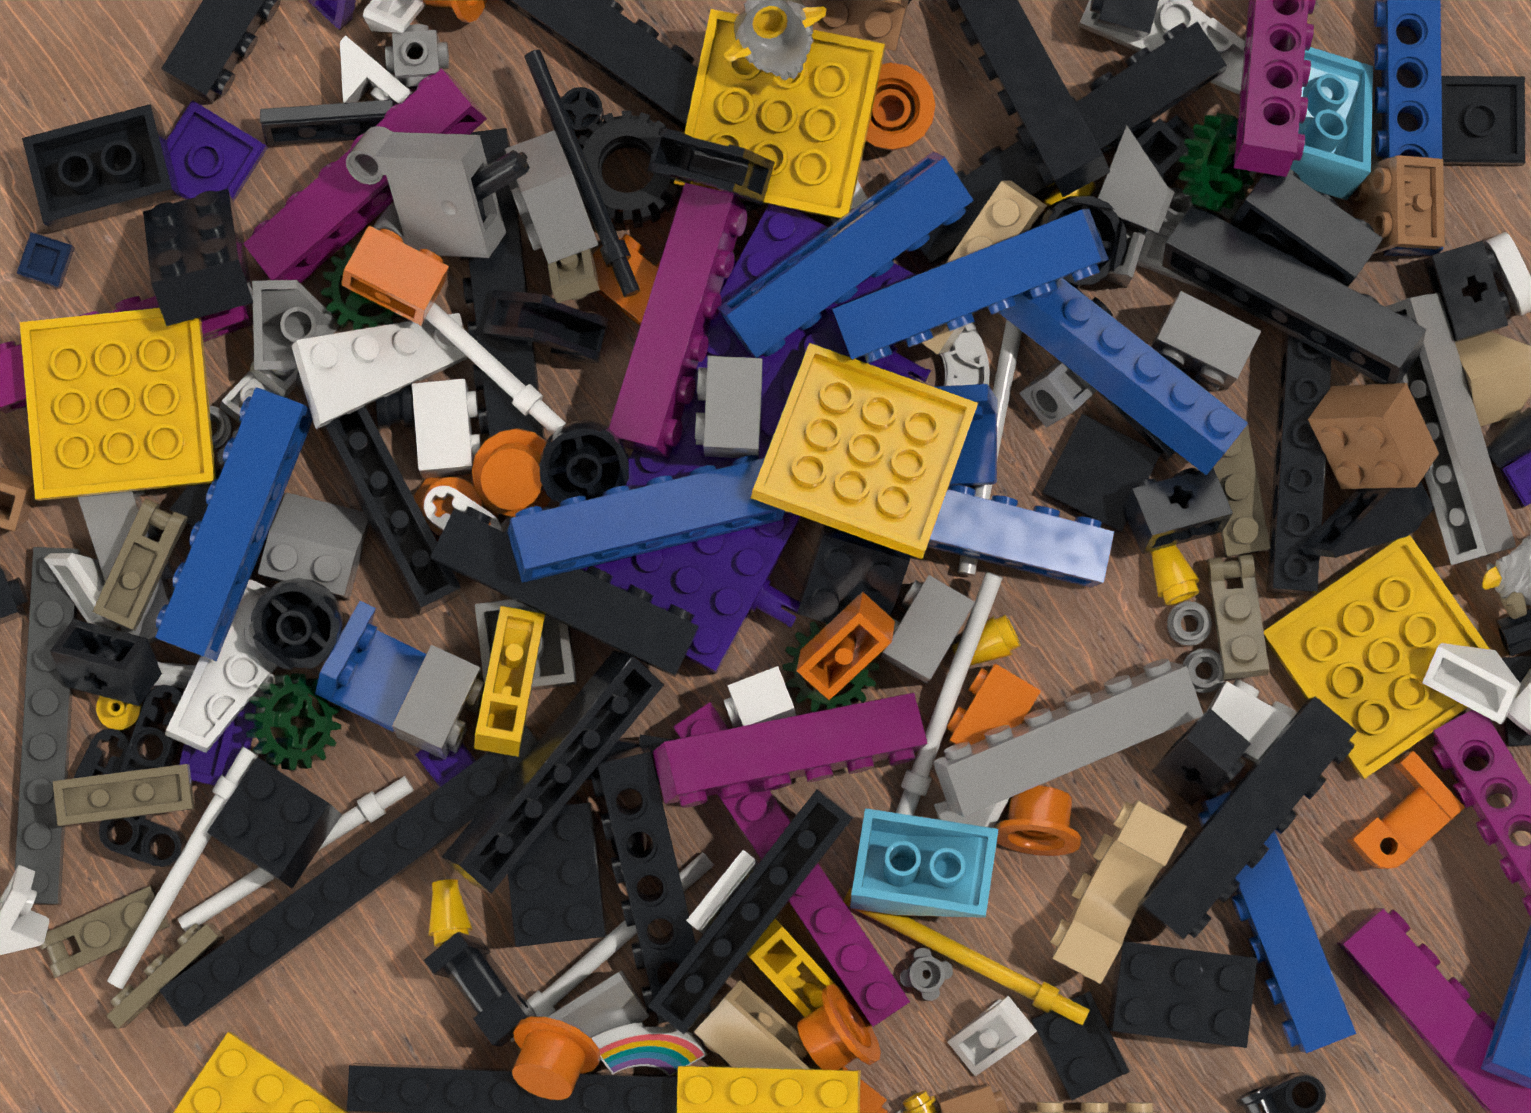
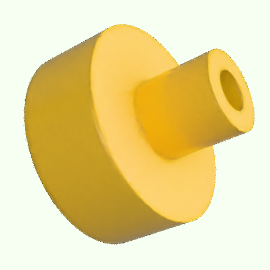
(119, 720)

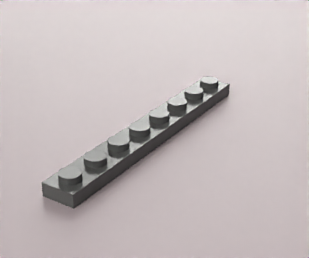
(44, 732)

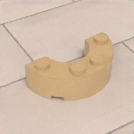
(1115, 888)

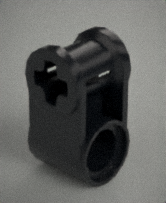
(1277, 1096)

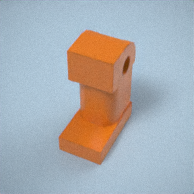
(1411, 820)

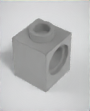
(1056, 393)

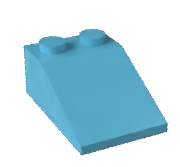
(1336, 124)
(923, 866)

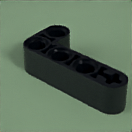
(144, 829)

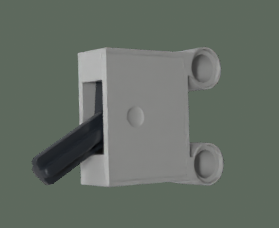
(438, 188)

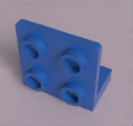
(979, 452)
(369, 670)

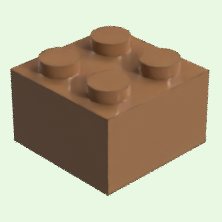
(1373, 436)

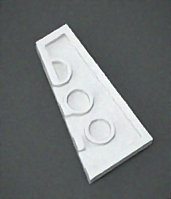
(1167, 16)
(362, 365)
(222, 687)

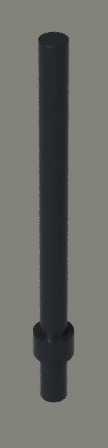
(614, 250)

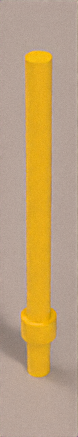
(1044, 995)

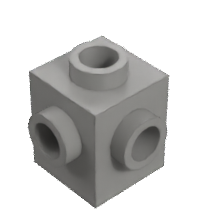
(416, 38)

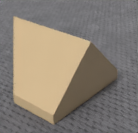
(1496, 375)

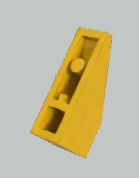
(509, 681)
(790, 968)

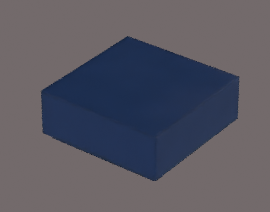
(45, 260)

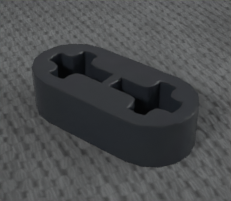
(95, 754)

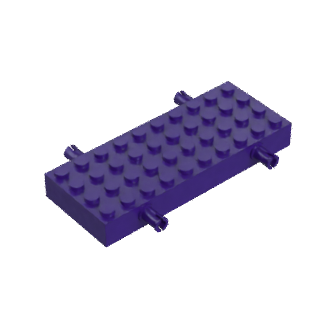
(729, 573)

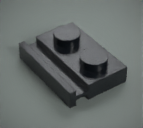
(1081, 1054)

